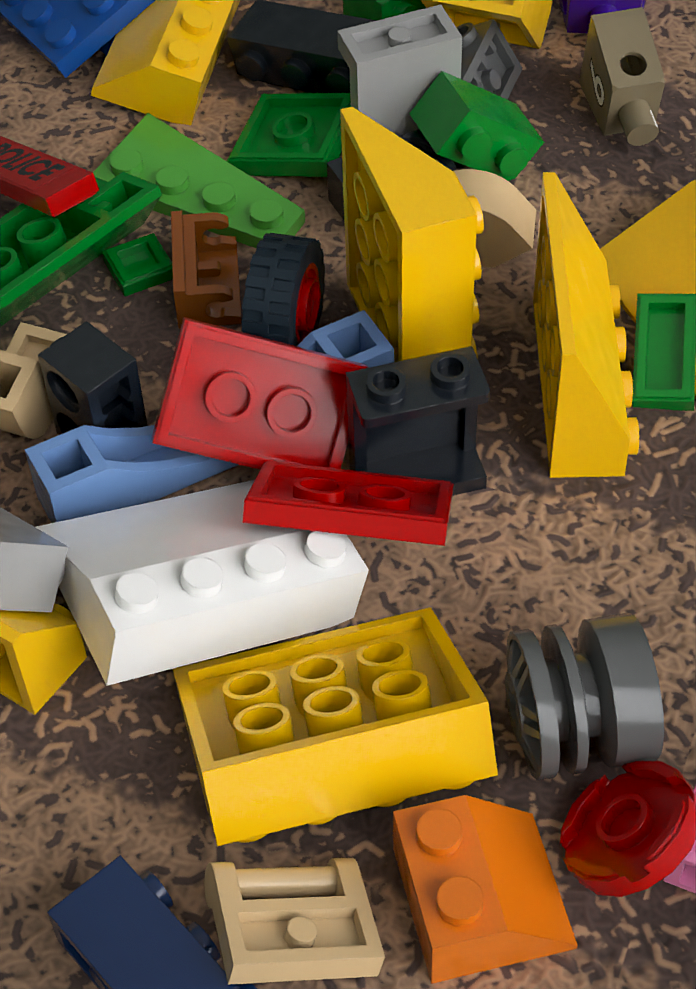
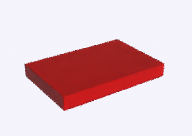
(253, 399)
(350, 503)

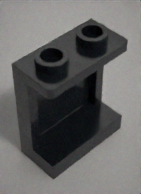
(419, 418)

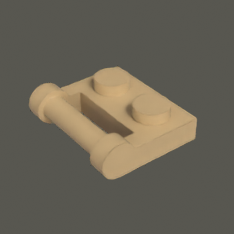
(292, 935)

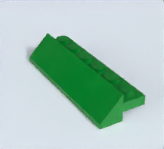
(47, 250)

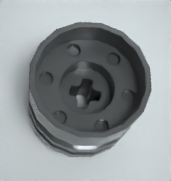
(598, 693)

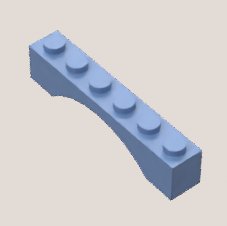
(121, 467)

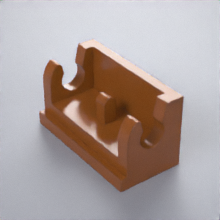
(204, 270)

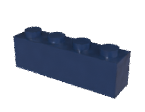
(129, 938)

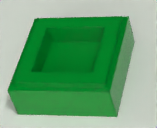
(138, 264)

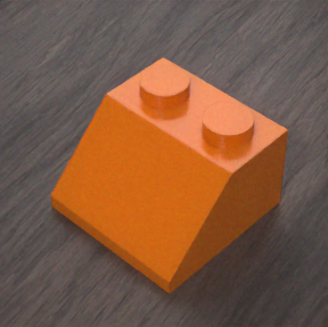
(478, 886)

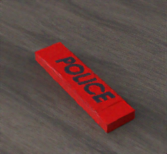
(42, 179)

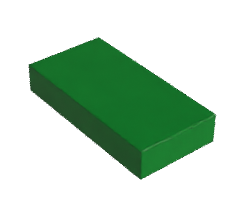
(665, 352)

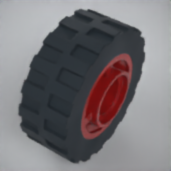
(284, 288)

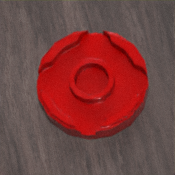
(630, 829)

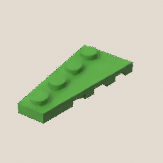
(200, 183)

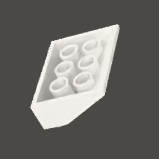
(197, 583)

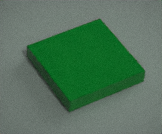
(291, 135)

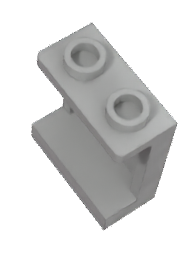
(397, 62)

